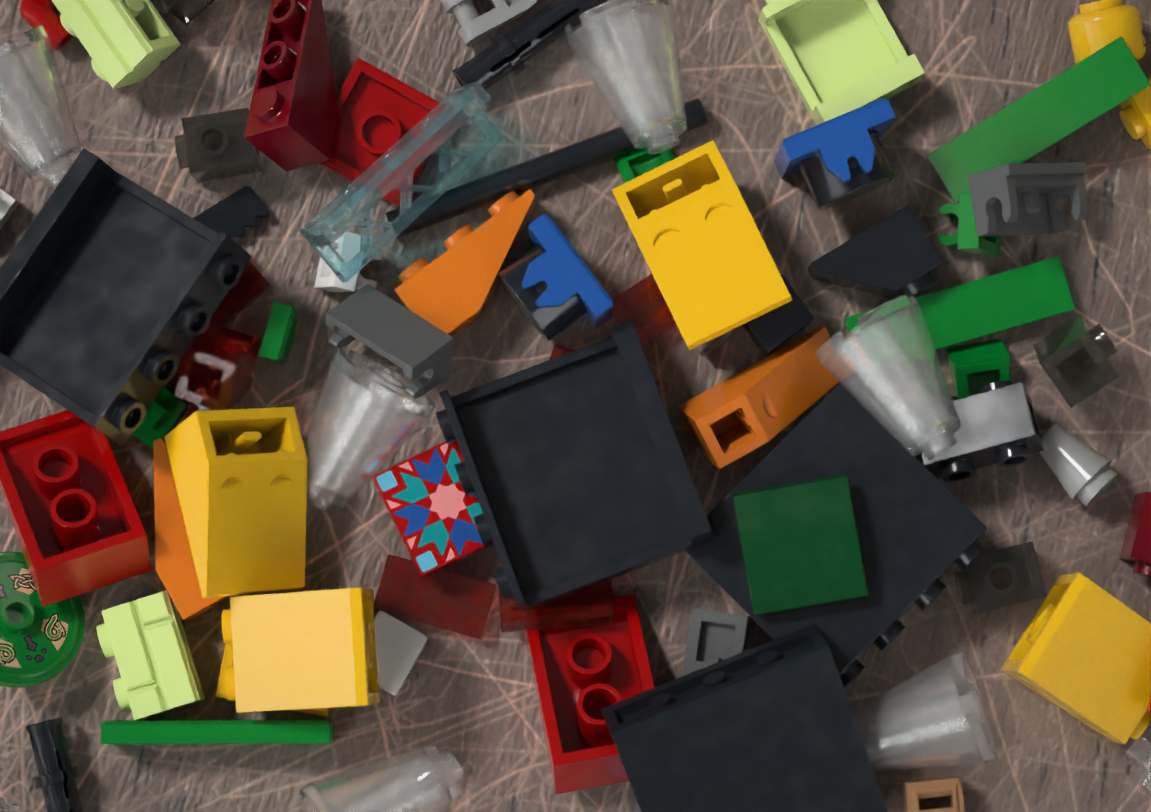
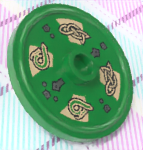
(34, 638)

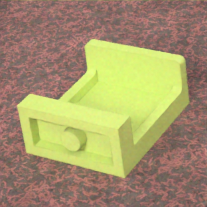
(838, 53)

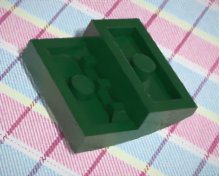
(800, 544)

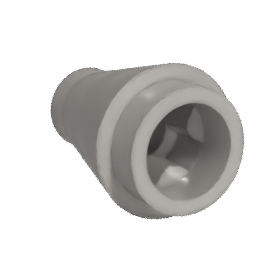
(1076, 465)

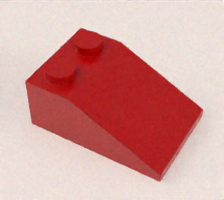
(70, 507)
(575, 678)

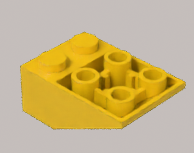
(701, 245)
(243, 498)

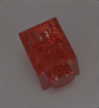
(217, 369)

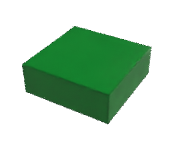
(279, 334)

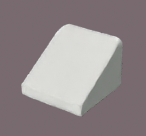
(397, 650)

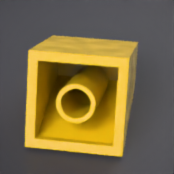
(302, 650)
(1088, 658)

